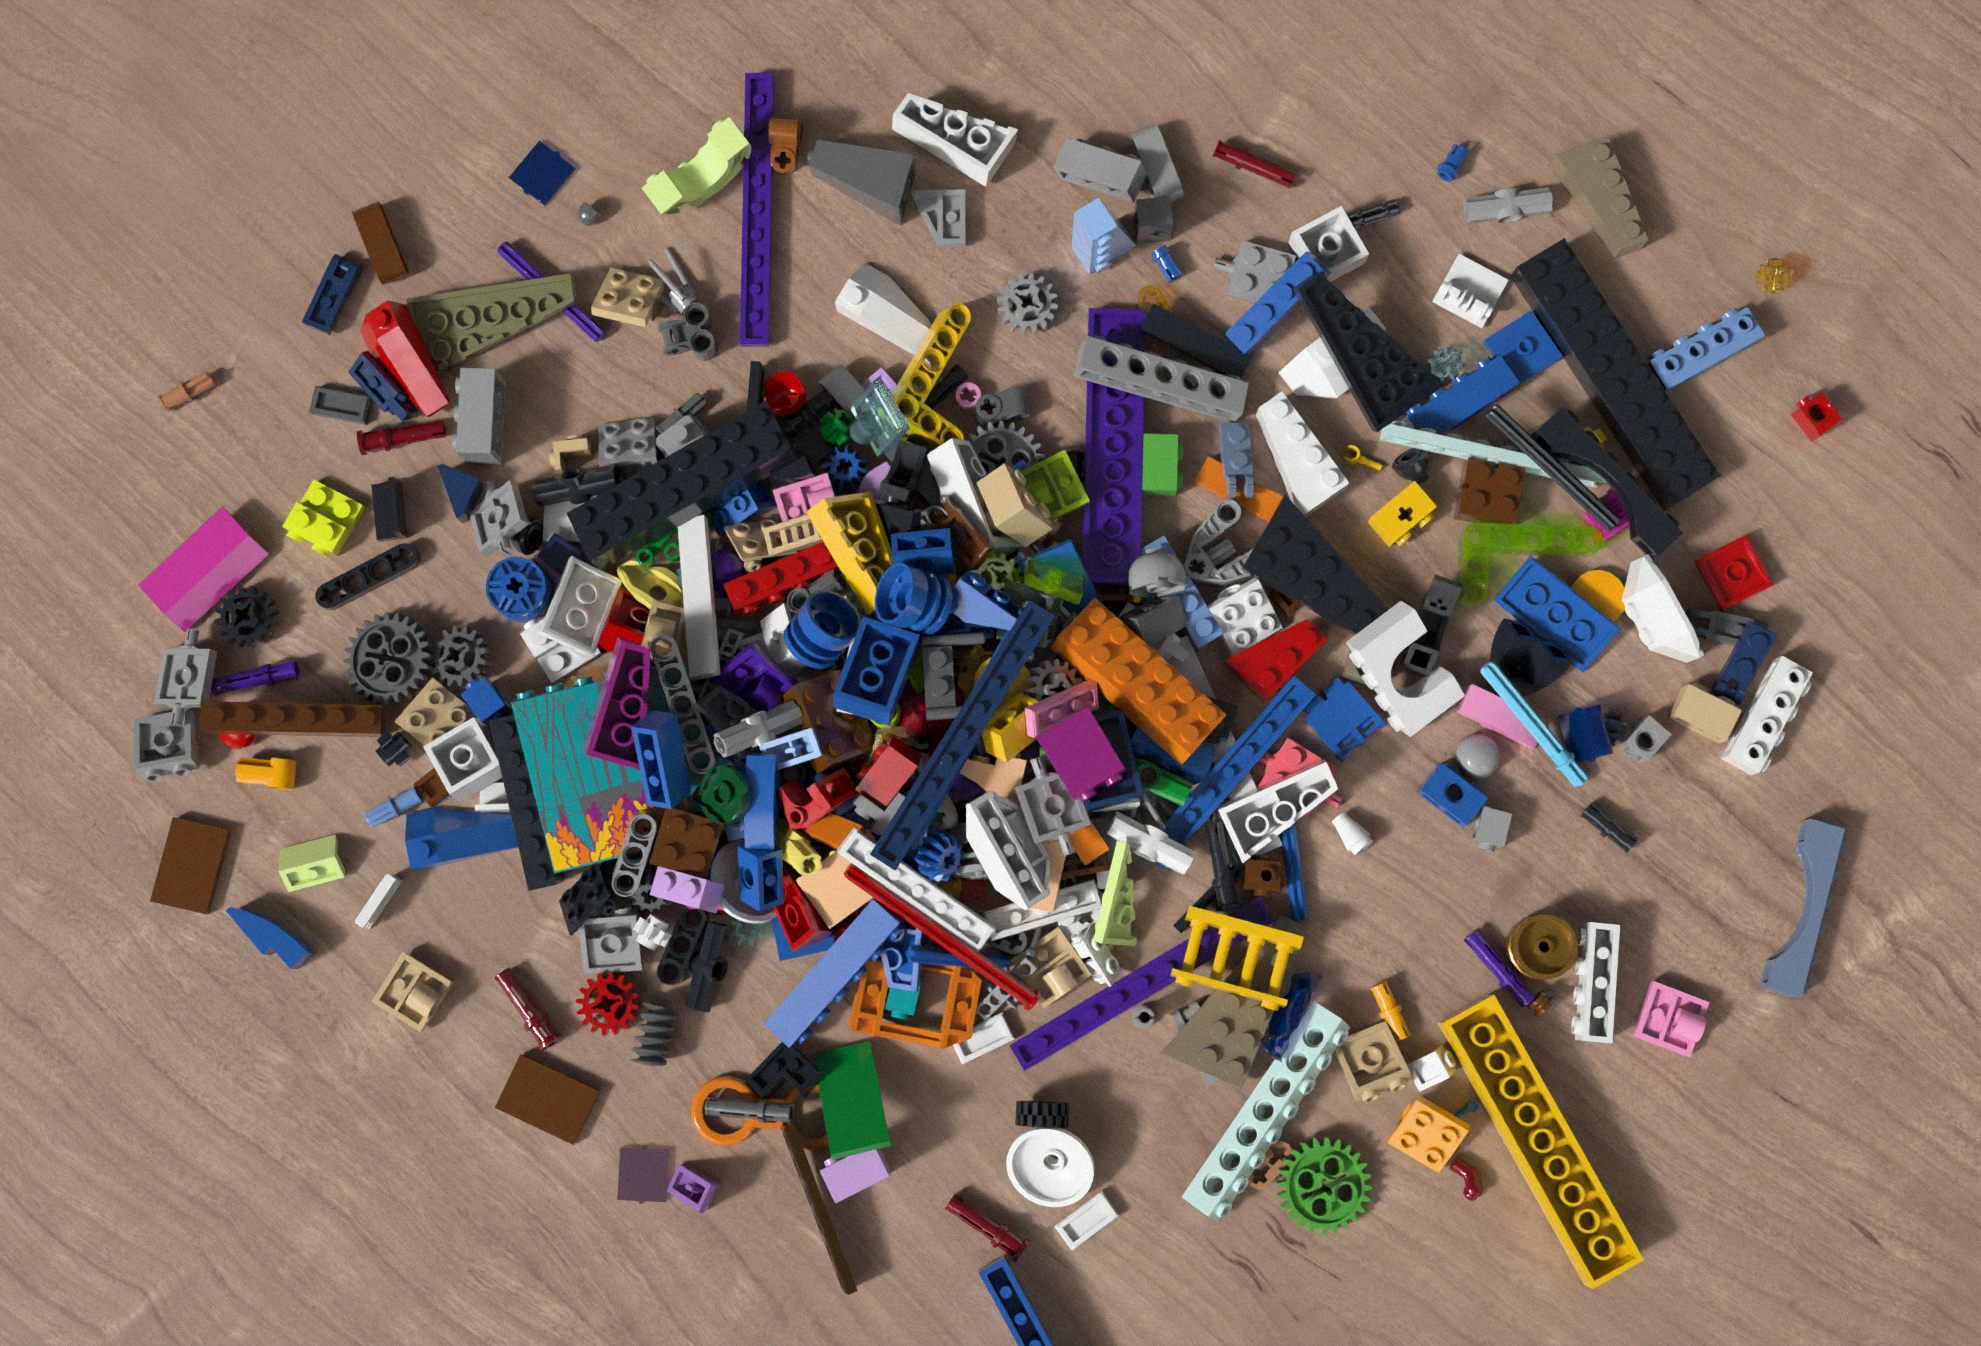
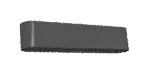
(689, 716)

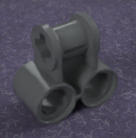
(689, 334)

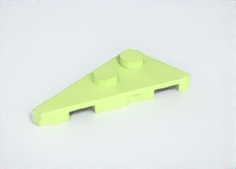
(1117, 902)

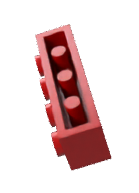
(779, 579)

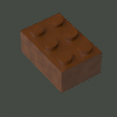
(841, 735)

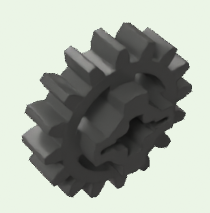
(461, 657)

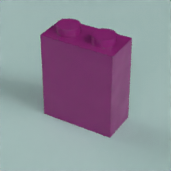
(1081, 755)

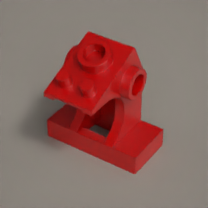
(807, 810)

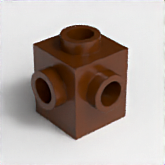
(1252, 875)

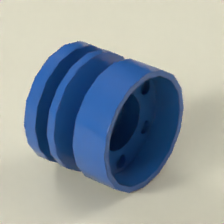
(533, 596)
(913, 599)
(822, 629)

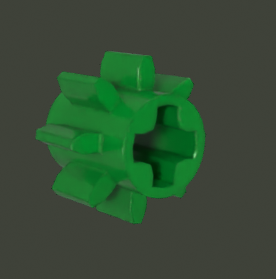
(836, 426)

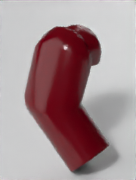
(1471, 1176)

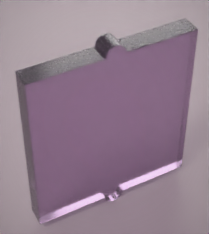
(643, 1174)

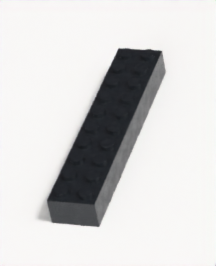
(1614, 375)

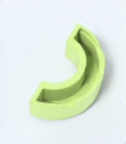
(703, 175)

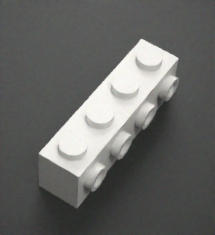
(1767, 715)
(1597, 982)

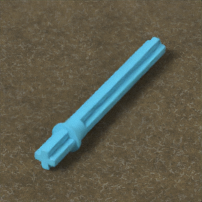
(1511, 696)

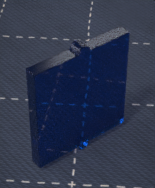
(542, 173)
(1585, 733)

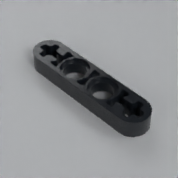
(369, 580)

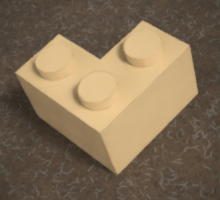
(1013, 507)

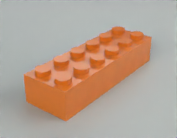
(1138, 681)

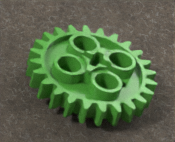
(1334, 1210)

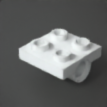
(1244, 615)

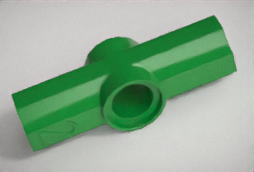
(1166, 784)

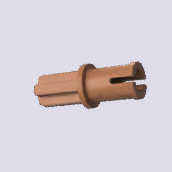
(186, 391)

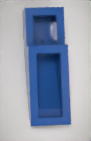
(761, 818)
(272, 937)

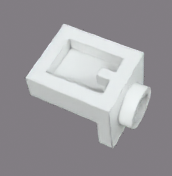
(1432, 1068)

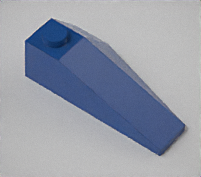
(451, 836)
(898, 970)

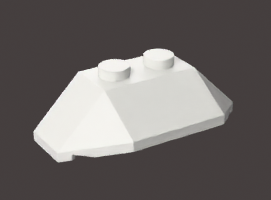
(1315, 372)
(1658, 612)
(1007, 850)

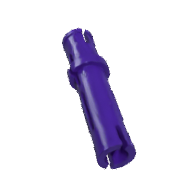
(266, 675)
(1503, 972)

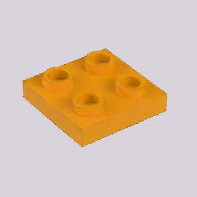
(1428, 1133)

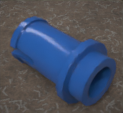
(1449, 168)
(1166, 263)

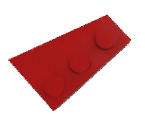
(1274, 660)

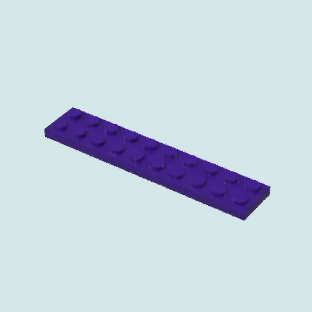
(1113, 459)

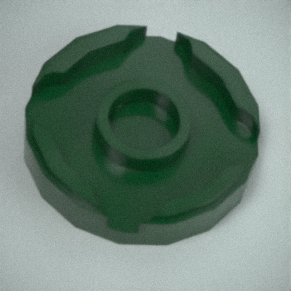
(725, 793)

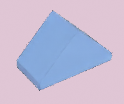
(794, 747)

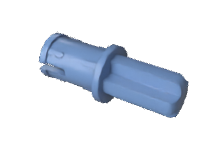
(393, 807)

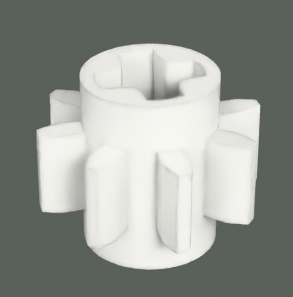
(652, 932)

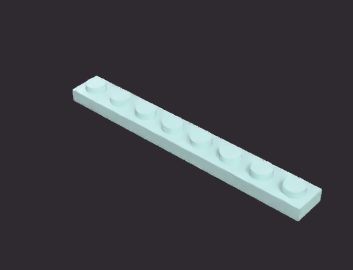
(1455, 446)

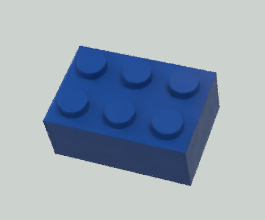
(876, 671)

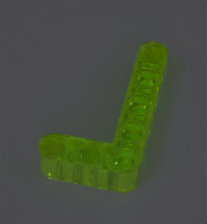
(1517, 546)

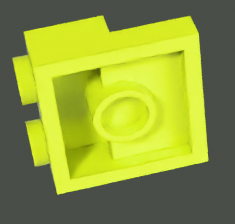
(323, 519)

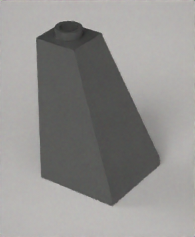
(866, 174)

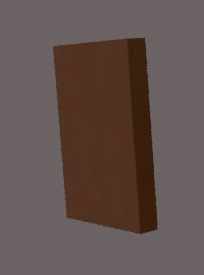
(190, 865)
(547, 1099)

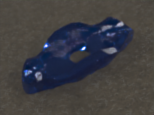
(1288, 1018)

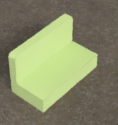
(310, 863)

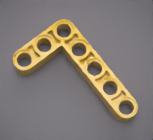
(926, 378)

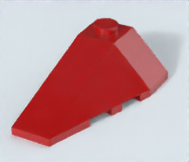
(798, 916)

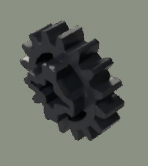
(239, 624)

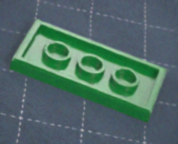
(852, 1100)

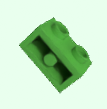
(1160, 465)

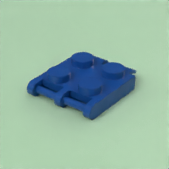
(1341, 718)

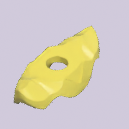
(643, 580)

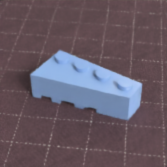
(1098, 236)

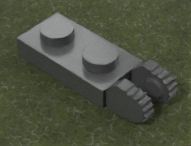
(1721, 626)

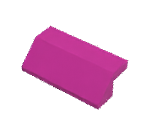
(203, 569)

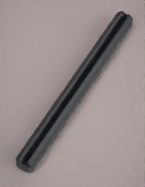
(1553, 467)

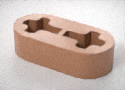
(1271, 1173)

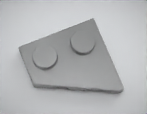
(943, 214)

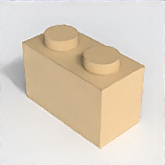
(1704, 712)

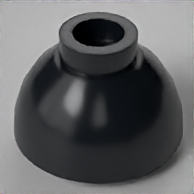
(1413, 465)
(530, 537)

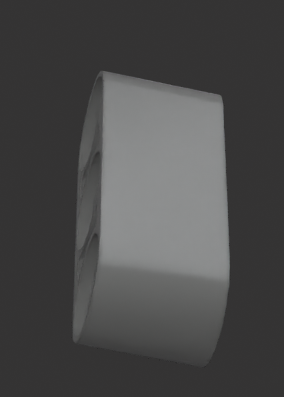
(1161, 175)
(634, 867)

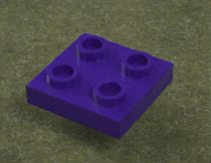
(755, 678)

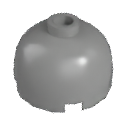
(1157, 574)

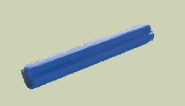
(1294, 874)
(942, 956)

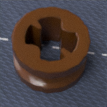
(1541, 1002)

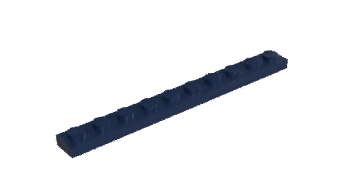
(962, 735)

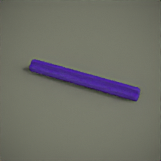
(529, 272)

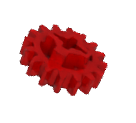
(612, 1017)

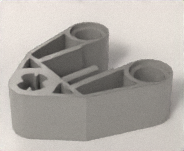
(1207, 533)

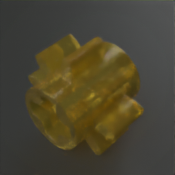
(1774, 276)

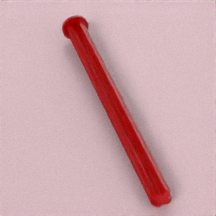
(943, 937)

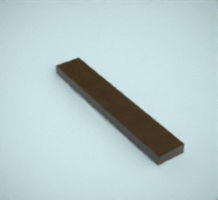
(818, 1208)

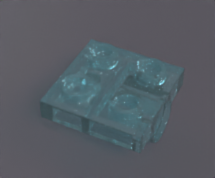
(877, 419)

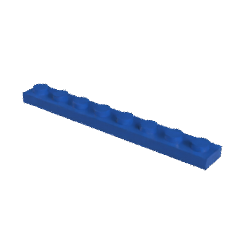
(1237, 761)

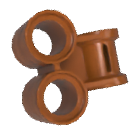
(786, 138)

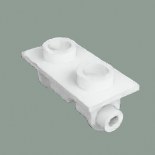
(1102, 964)

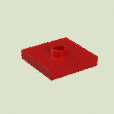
(1733, 572)

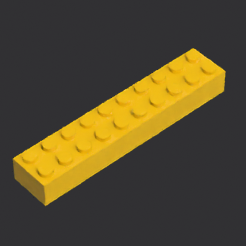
(1540, 1141)

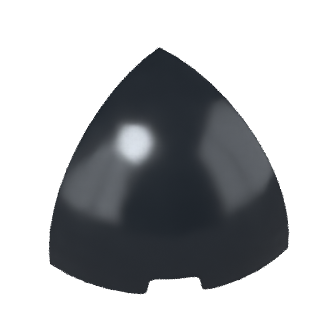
(1526, 658)

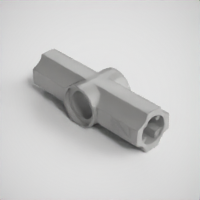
(1507, 205)
(758, 728)

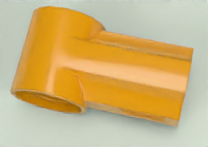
(274, 773)

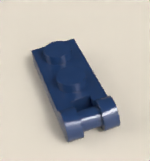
(331, 294)
(1744, 662)

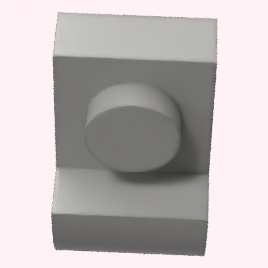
(882, 817)

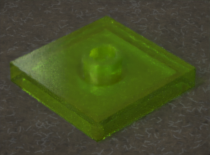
(1053, 581)

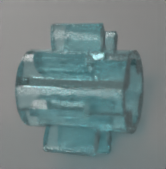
(1446, 362)
(754, 933)

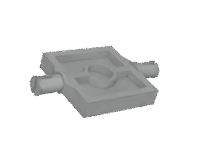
(1254, 270)
(498, 518)
(185, 677)
(1050, 808)

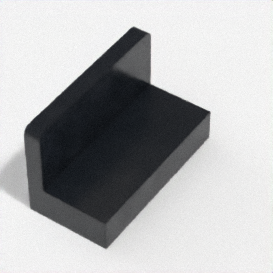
(389, 510)

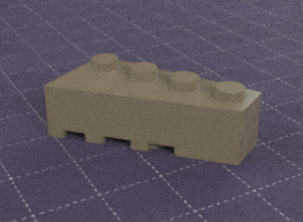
(1601, 191)

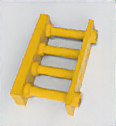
(1257, 936)

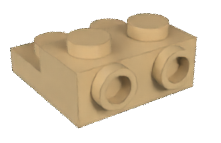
(1372, 1063)

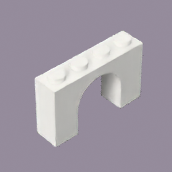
(1375, 653)

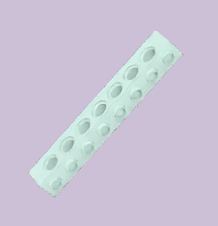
(1251, 1116)

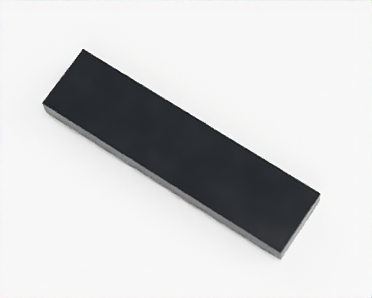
(1195, 342)

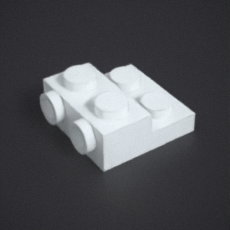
(553, 657)

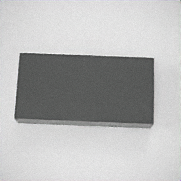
(340, 405)

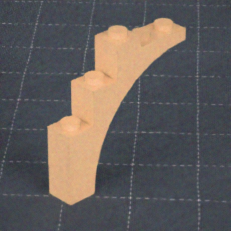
(1002, 779)

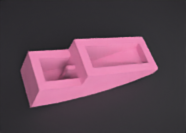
(1494, 715)

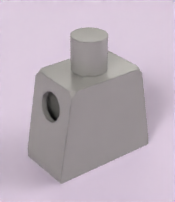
(679, 435)

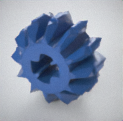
(856, 470)
(939, 856)

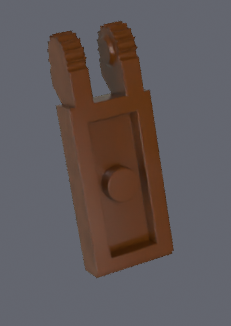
(965, 536)

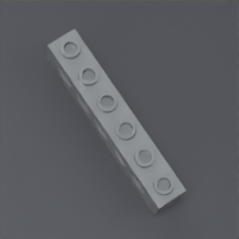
(1147, 384)

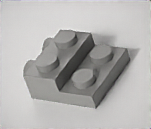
(165, 748)
(611, 942)

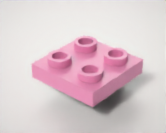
(799, 497)
(1671, 1019)

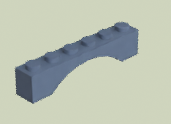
(1818, 851)

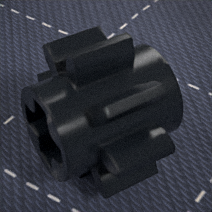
(1615, 726)
(393, 749)

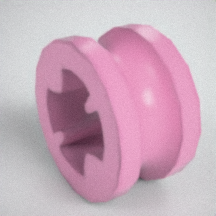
(965, 403)

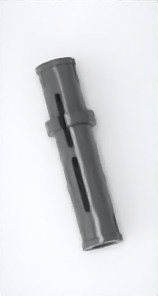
(759, 1110)

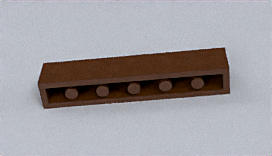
(291, 719)

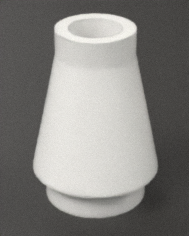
(1352, 834)

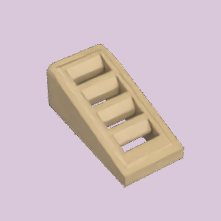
(798, 543)

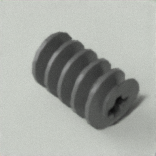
(654, 1035)

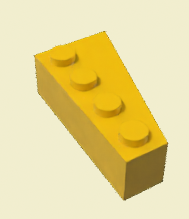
(856, 542)

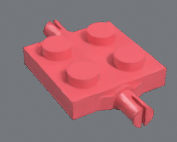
(1289, 760)

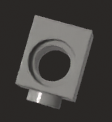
(1653, 730)
(1491, 829)

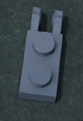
(1236, 457)

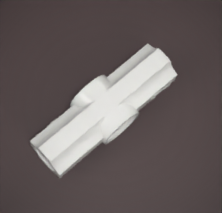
(1150, 843)

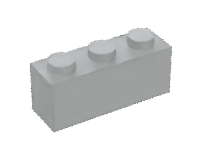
(1100, 169)

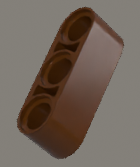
(380, 243)

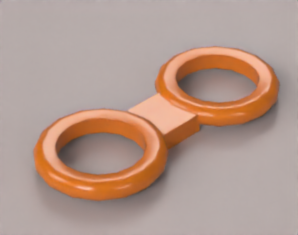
(750, 1124)

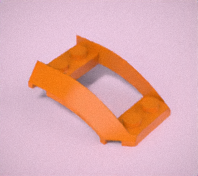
(958, 1011)

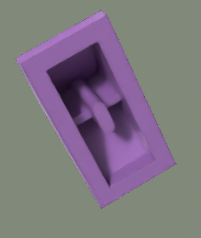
(693, 1188)

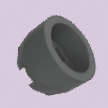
(588, 215)

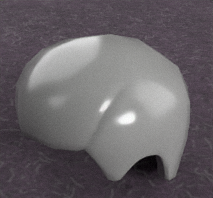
(1477, 757)

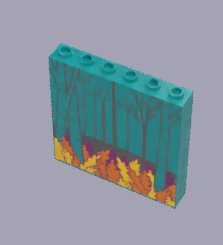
(580, 797)

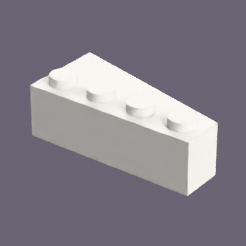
(953, 136)
(1300, 458)
(957, 476)
(1275, 807)

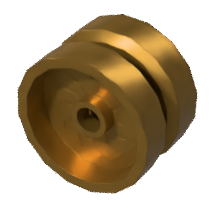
(1559, 947)

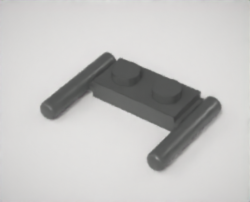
(940, 672)

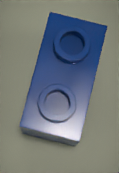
(925, 550)
(486, 700)
(1435, 792)
(760, 877)

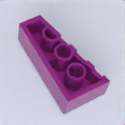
(620, 705)

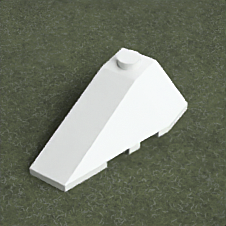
(883, 308)

